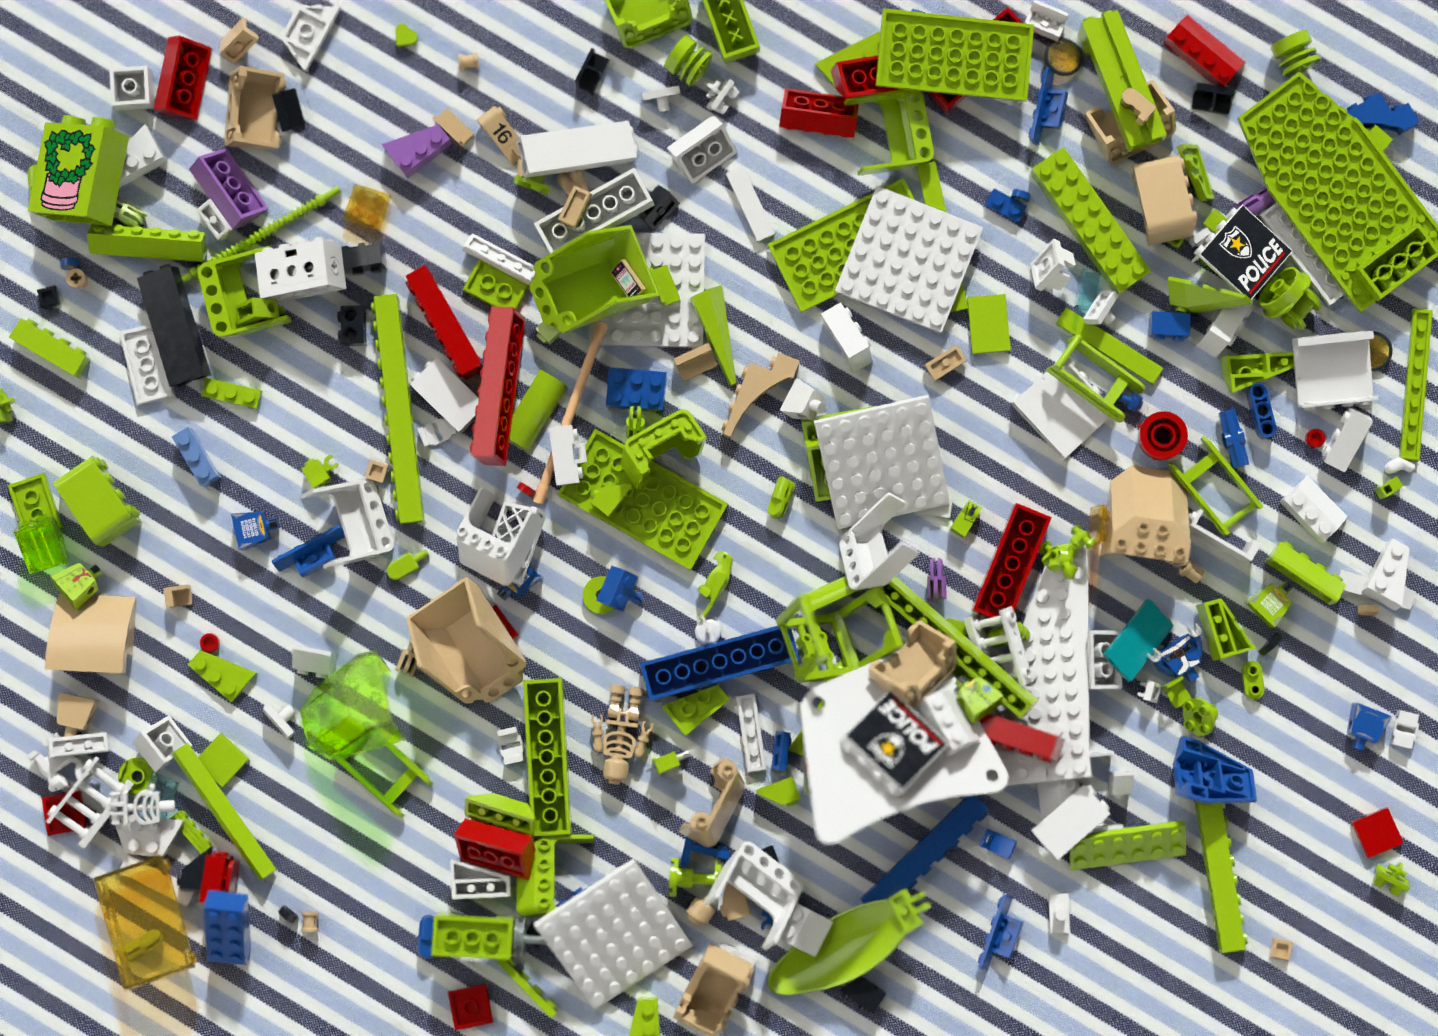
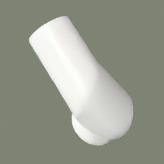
(1397, 465)

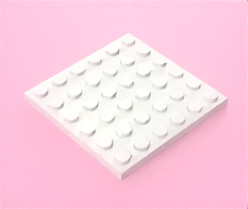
(908, 259)
(651, 323)
(881, 453)
(613, 934)

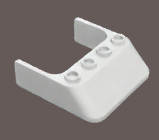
(360, 518)
(865, 551)
(487, 553)
(1054, 793)
(763, 882)

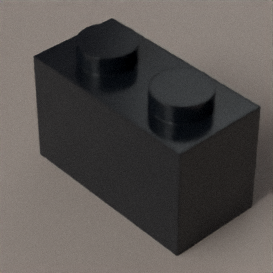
(864, 993)

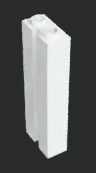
(577, 149)

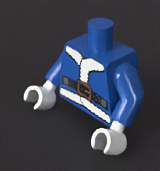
(1180, 655)

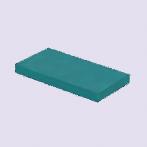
(1137, 638)

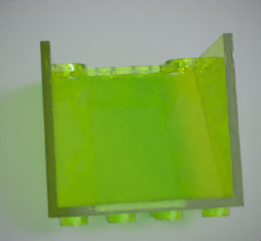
(350, 710)

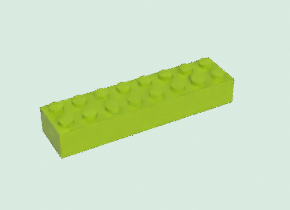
(1090, 221)
(547, 756)

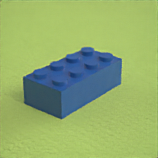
(227, 927)

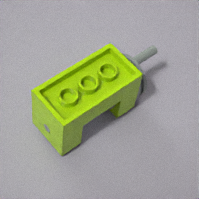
(480, 936)

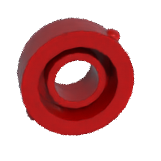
(1173, 424)

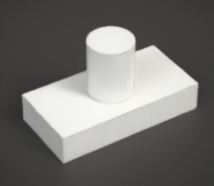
(661, 96)
(1101, 308)
(280, 719)
(1059, 913)

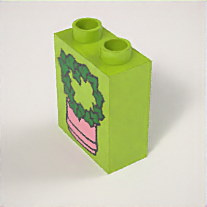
(78, 171)

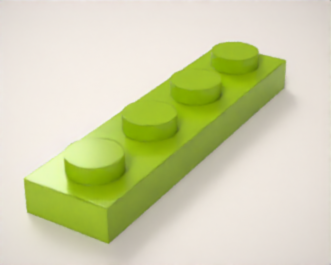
(534, 992)

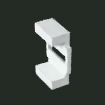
(429, 436)
(1402, 738)
(512, 754)

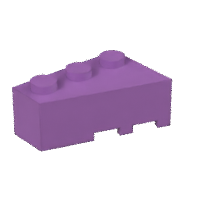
(417, 149)

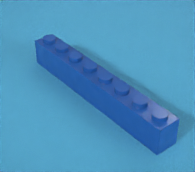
(928, 849)

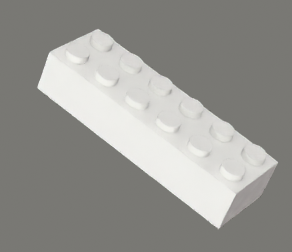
(607, 208)

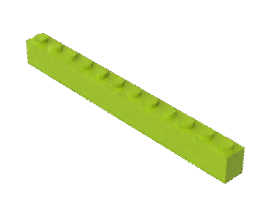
(399, 409)

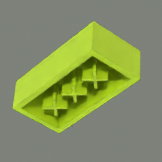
(731, 29)

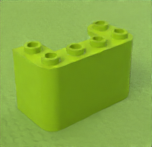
(675, 430)
(96, 501)

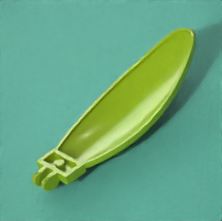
(852, 947)

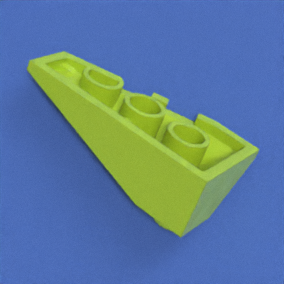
(1194, 299)

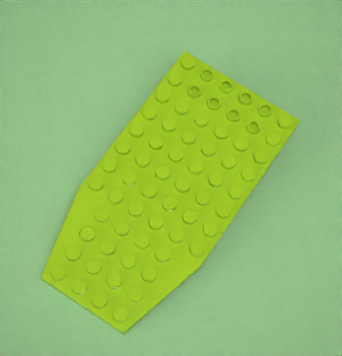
(1339, 191)

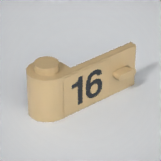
(500, 132)

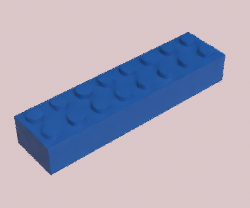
(716, 662)

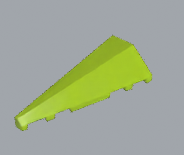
(712, 315)
(1246, 370)

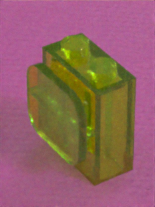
(41, 544)

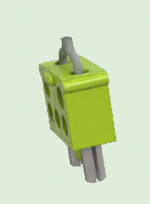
(667, 762)

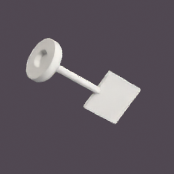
(707, 631)

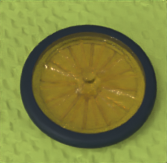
(1063, 57)
(1380, 351)

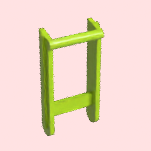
(1123, 378)
(1198, 469)
(399, 786)

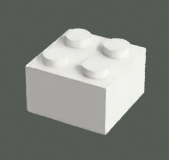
(131, 88)

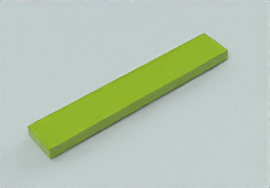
(1110, 346)

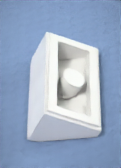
(214, 220)

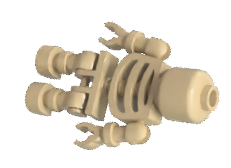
(616, 767)

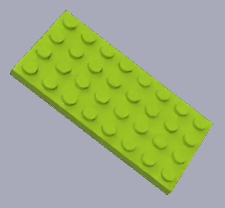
(954, 55)
(817, 253)
(663, 514)

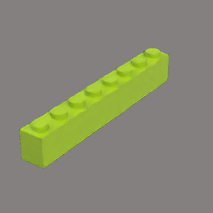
(1220, 876)

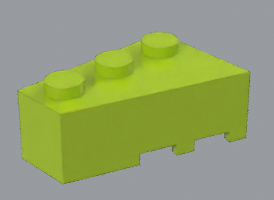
(1221, 630)
(646, 1017)

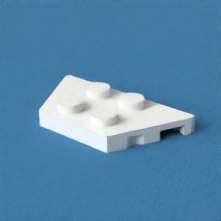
(308, 30)
(142, 840)

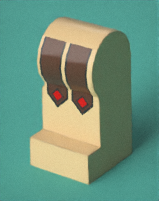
(1138, 104)

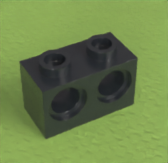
(357, 325)

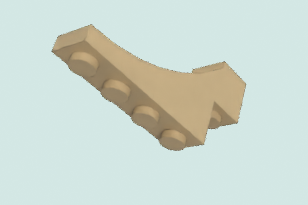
(756, 383)

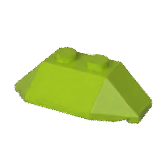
(501, 812)

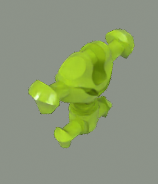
(1062, 555)

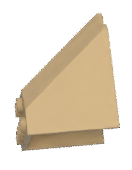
(1148, 516)
(465, 645)

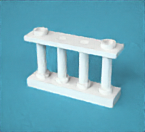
(977, 636)
(97, 819)

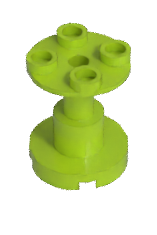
(686, 877)

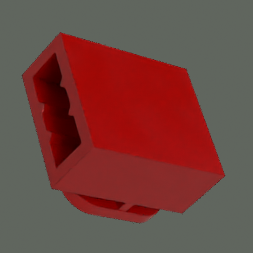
(219, 874)

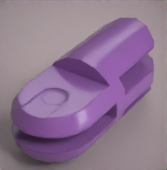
(1257, 202)
(936, 579)

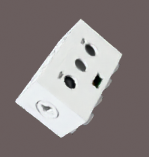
(300, 270)

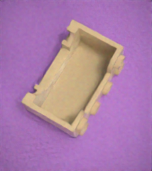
(1164, 199)
(713, 990)

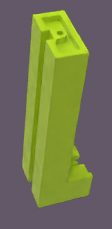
(1120, 70)

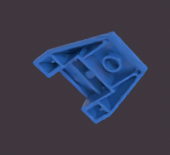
(1210, 775)

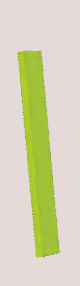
(933, 197)
(1415, 384)
(223, 811)

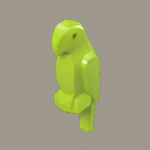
(717, 580)

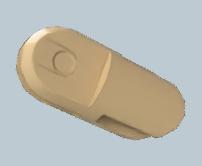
(410, 655)

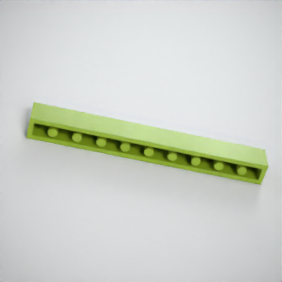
(968, 654)

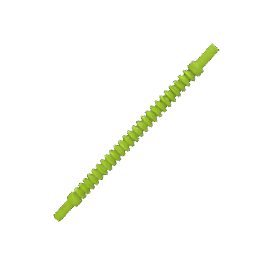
(319, 200)

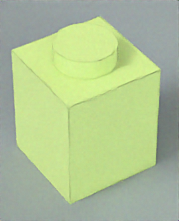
(547, 333)

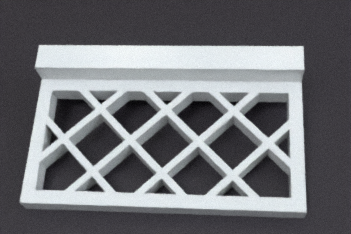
(504, 521)

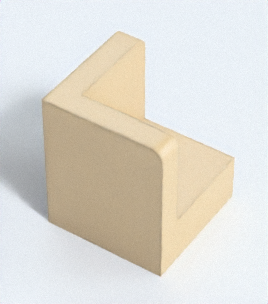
(178, 596)

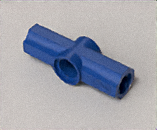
(1233, 438)

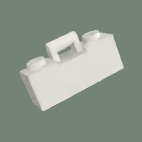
(564, 461)

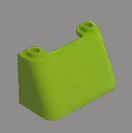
(647, 19)

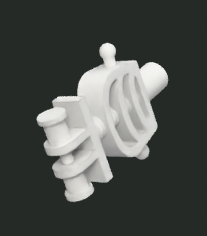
(154, 808)

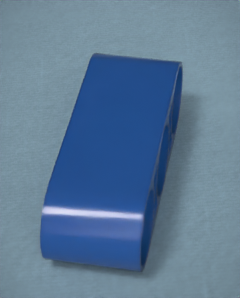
(1262, 401)

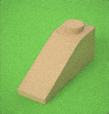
(734, 903)

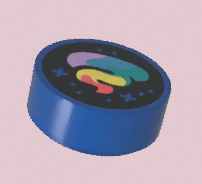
(1021, 195)
(69, 263)

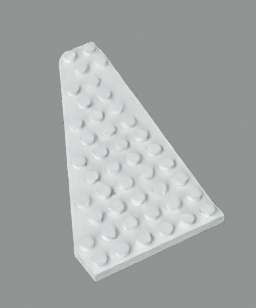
(1060, 678)

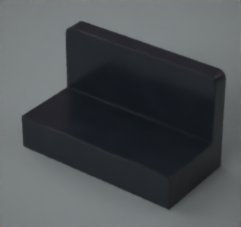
(288, 109)
(664, 205)

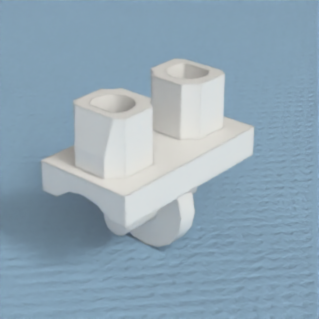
(725, 89)

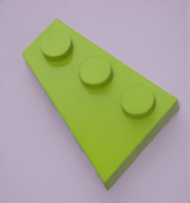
(1196, 170)

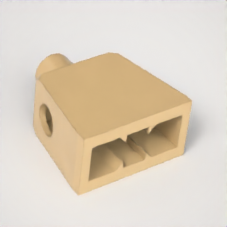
(75, 712)

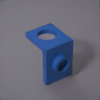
(998, 843)

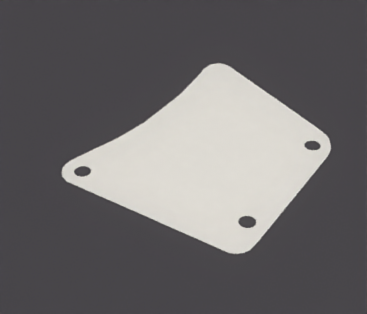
(846, 793)

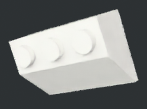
(702, 149)
(1313, 509)
(1101, 672)
(948, 721)

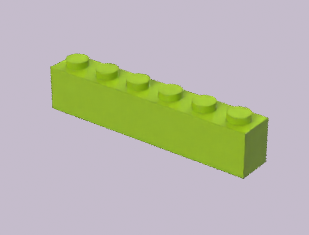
(147, 242)

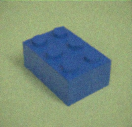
(636, 389)

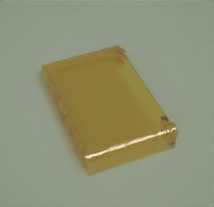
(144, 922)

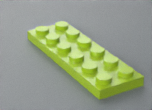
(1129, 845)

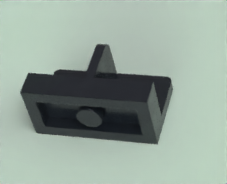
(591, 71)
(1212, 98)

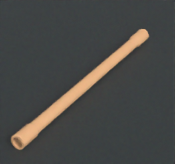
(597, 338)

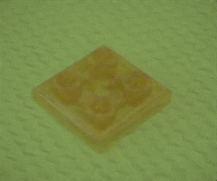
(367, 207)
(1098, 517)

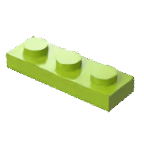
(231, 393)

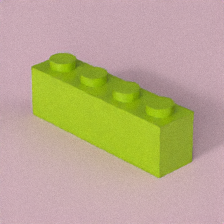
(50, 348)

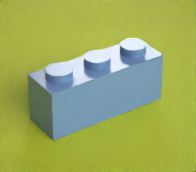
(196, 457)

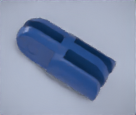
(425, 936)

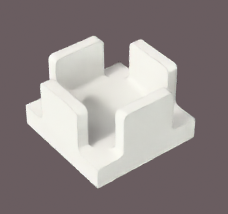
(1048, 266)

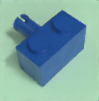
(619, 589)

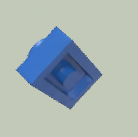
(1005, 205)
(780, 752)

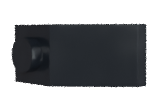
(192, 875)

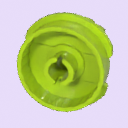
(1289, 297)

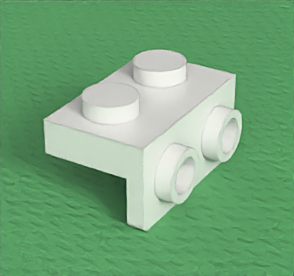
(1046, 20)

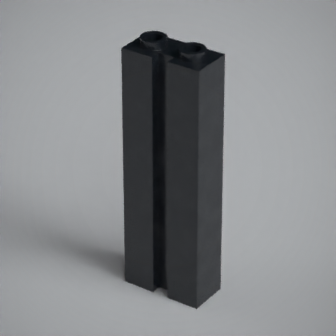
(173, 325)

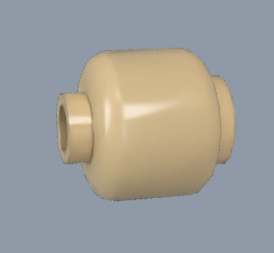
(700, 913)

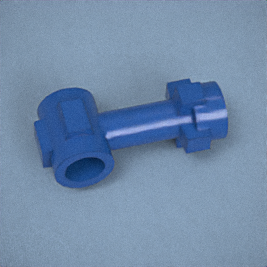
(1134, 402)

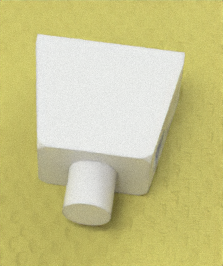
(803, 402)

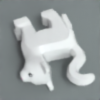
(51, 767)

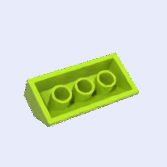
(1306, 573)

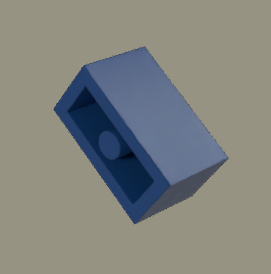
(1169, 325)

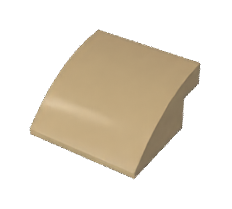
(93, 636)

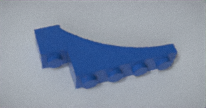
(1377, 112)

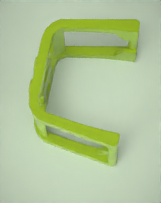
(816, 647)

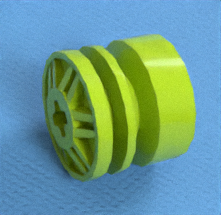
(1295, 53)
(686, 59)

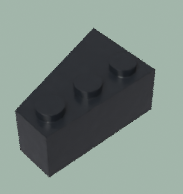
(364, 258)

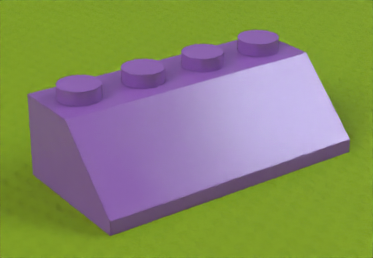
(228, 188)

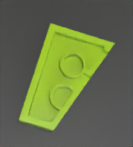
(222, 674)
(695, 708)

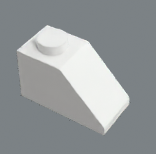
(1120, 783)

